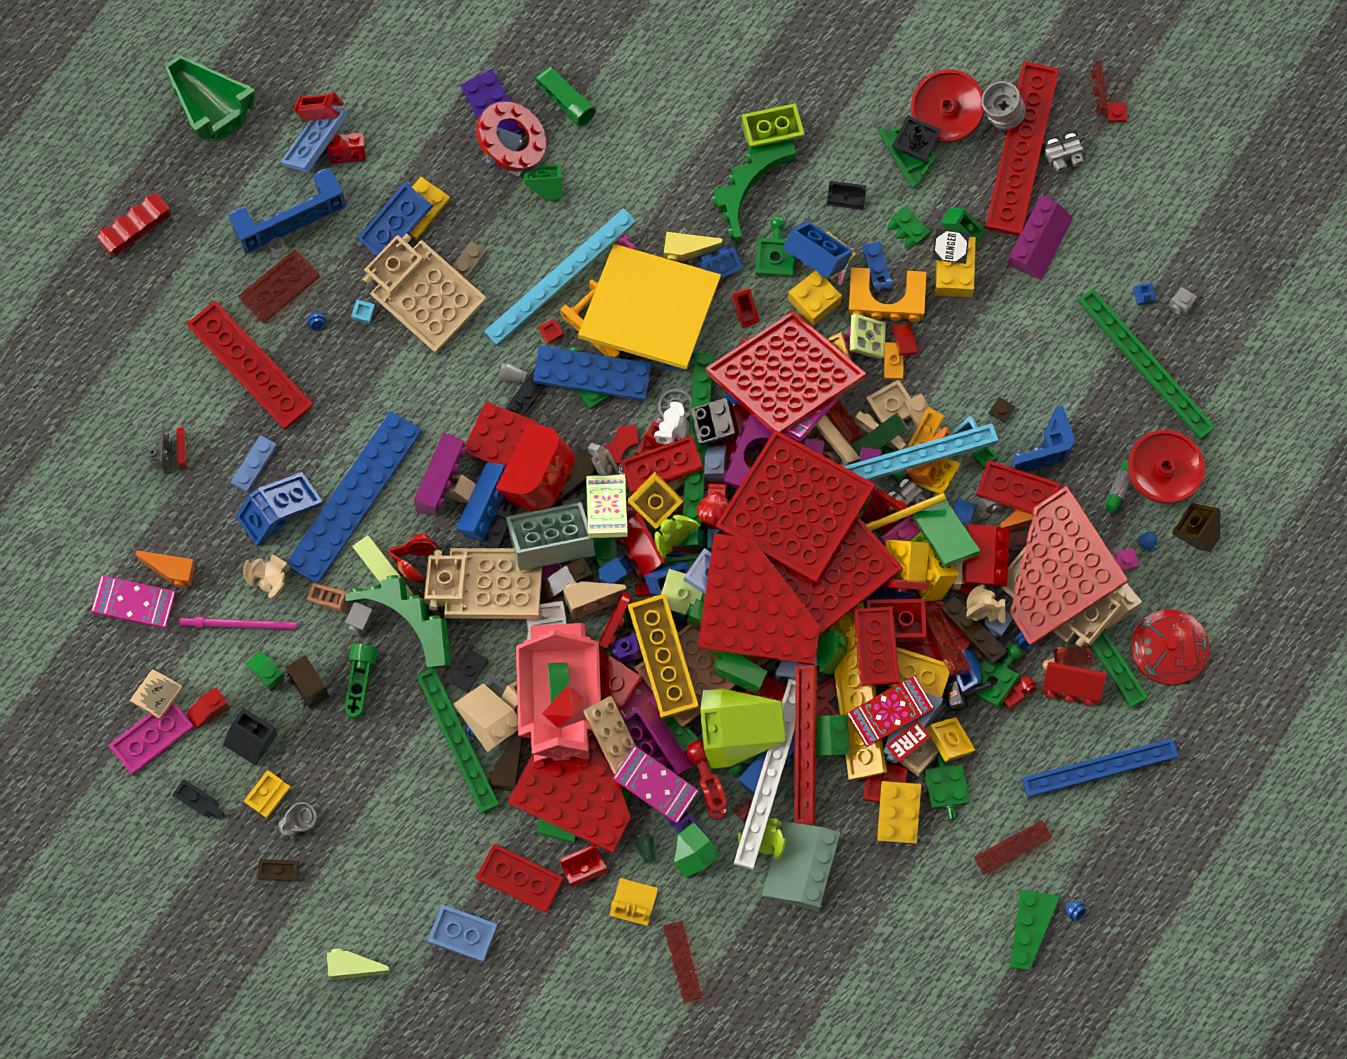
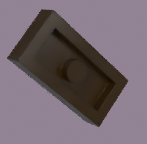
(278, 870)

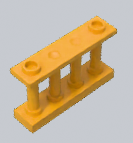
(571, 315)

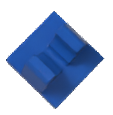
(1144, 293)

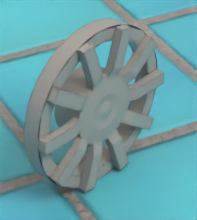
(669, 392)

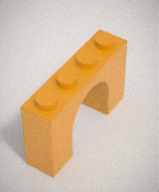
(909, 307)

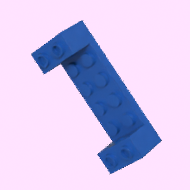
(255, 236)

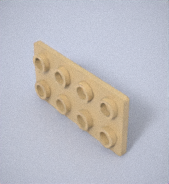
(610, 731)

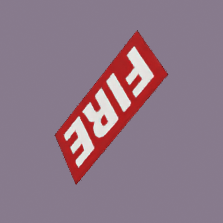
(908, 741)

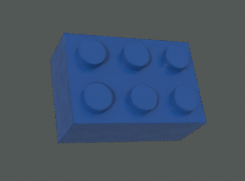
(817, 249)

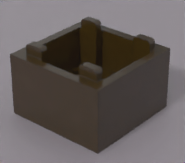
(307, 682)

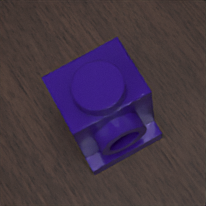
(632, 649)

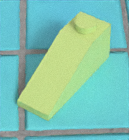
(350, 965)

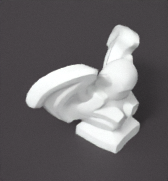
(674, 425)

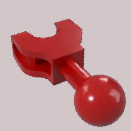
(709, 784)

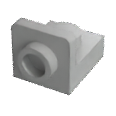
(1182, 301)

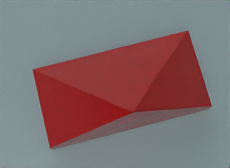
(904, 339)
(563, 706)

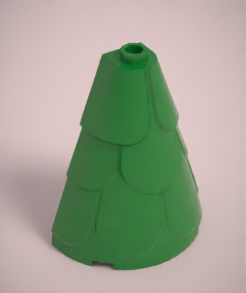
(210, 99)

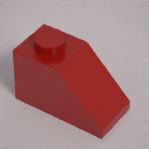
(207, 708)

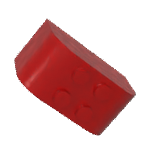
(536, 469)

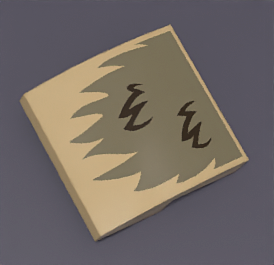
(156, 694)

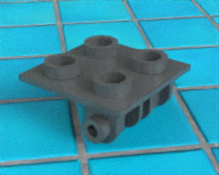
(159, 456)

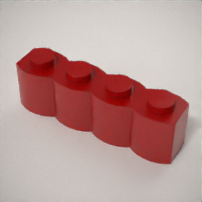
(134, 225)

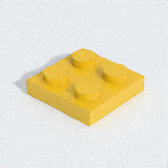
(950, 739)

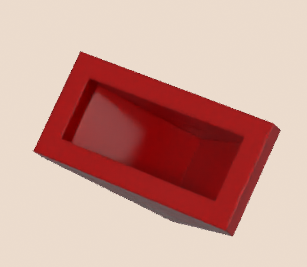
(745, 307)

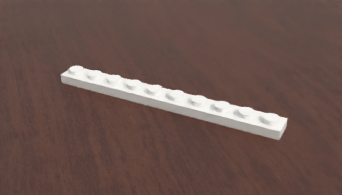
(767, 787)

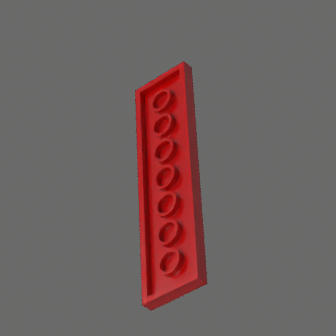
(250, 365)

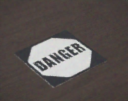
(950, 246)

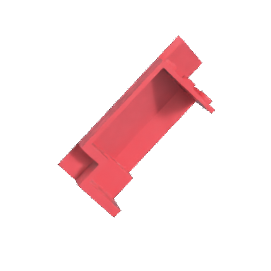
(555, 645)

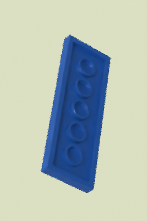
(592, 373)

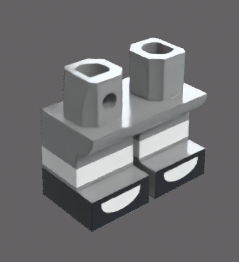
(1063, 148)
(907, 492)

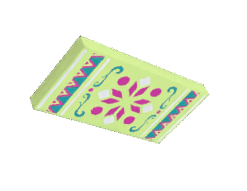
(606, 506)

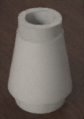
(511, 373)

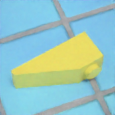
(685, 247)

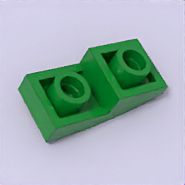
(557, 678)

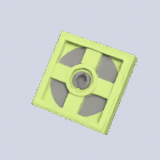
(867, 336)

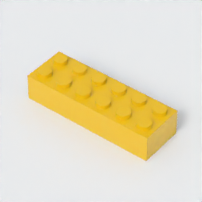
(663, 656)

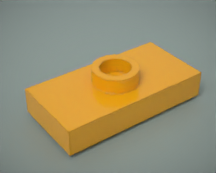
(892, 362)

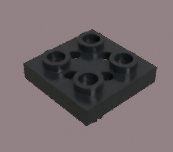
(918, 133)

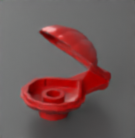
(713, 505)
(418, 546)

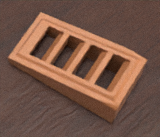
(339, 603)

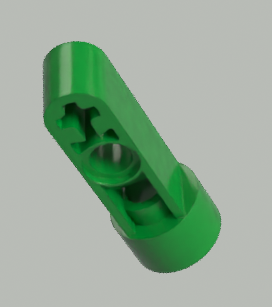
(575, 105)
(362, 659)

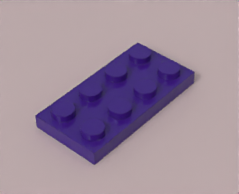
(485, 91)

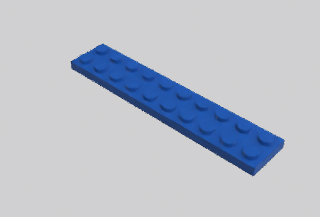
(353, 498)

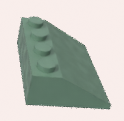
(550, 536)
(804, 866)

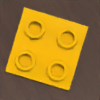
(944, 477)
(633, 902)

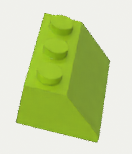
(772, 125)

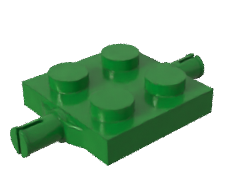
(946, 787)

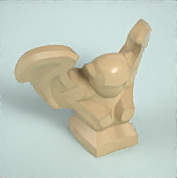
(270, 573)
(982, 604)

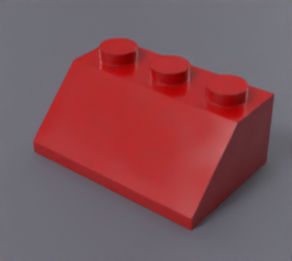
(641, 547)
(991, 565)
(908, 617)
(1073, 684)

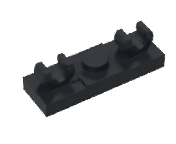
(525, 396)

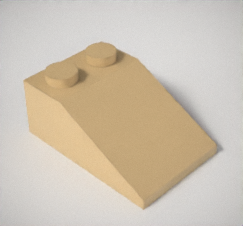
(589, 597)
(487, 716)

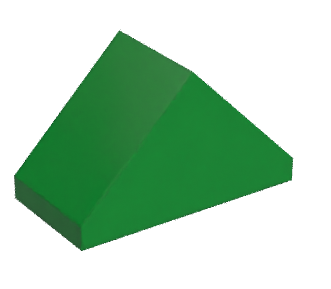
(694, 541)

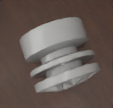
(1003, 105)

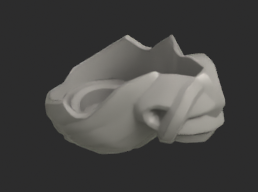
(299, 818)

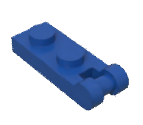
(878, 268)

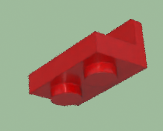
(346, 148)
(583, 865)

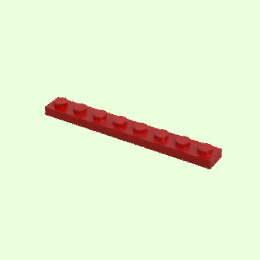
(805, 744)

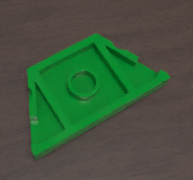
(910, 167)

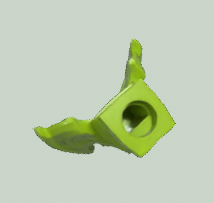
(673, 533)
(771, 838)

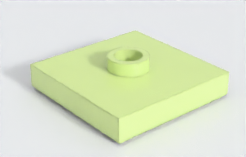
(679, 592)

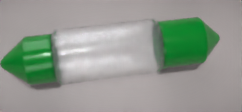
(1118, 488)

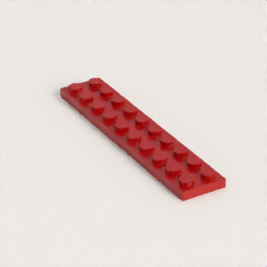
(1022, 151)

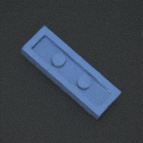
(253, 464)

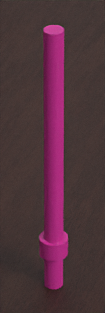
(200, 622)

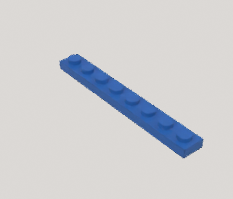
(1099, 768)

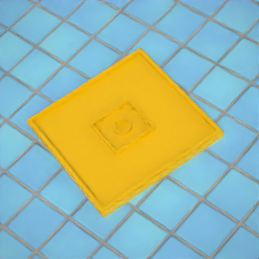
(649, 306)

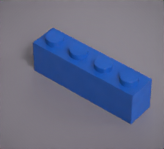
(482, 504)
(751, 776)

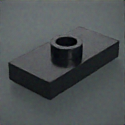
(469, 671)

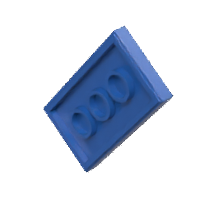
(396, 218)

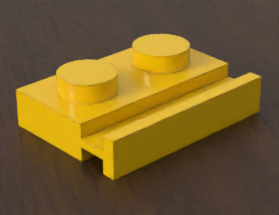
(267, 794)

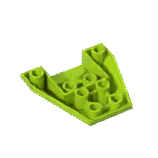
(739, 726)

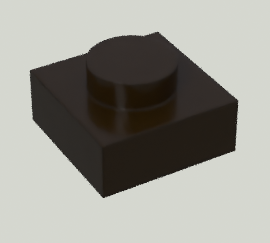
(1002, 410)

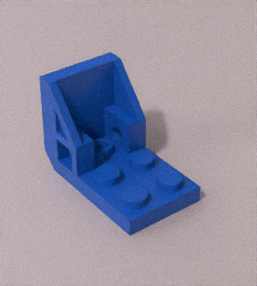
(1054, 449)
(274, 504)

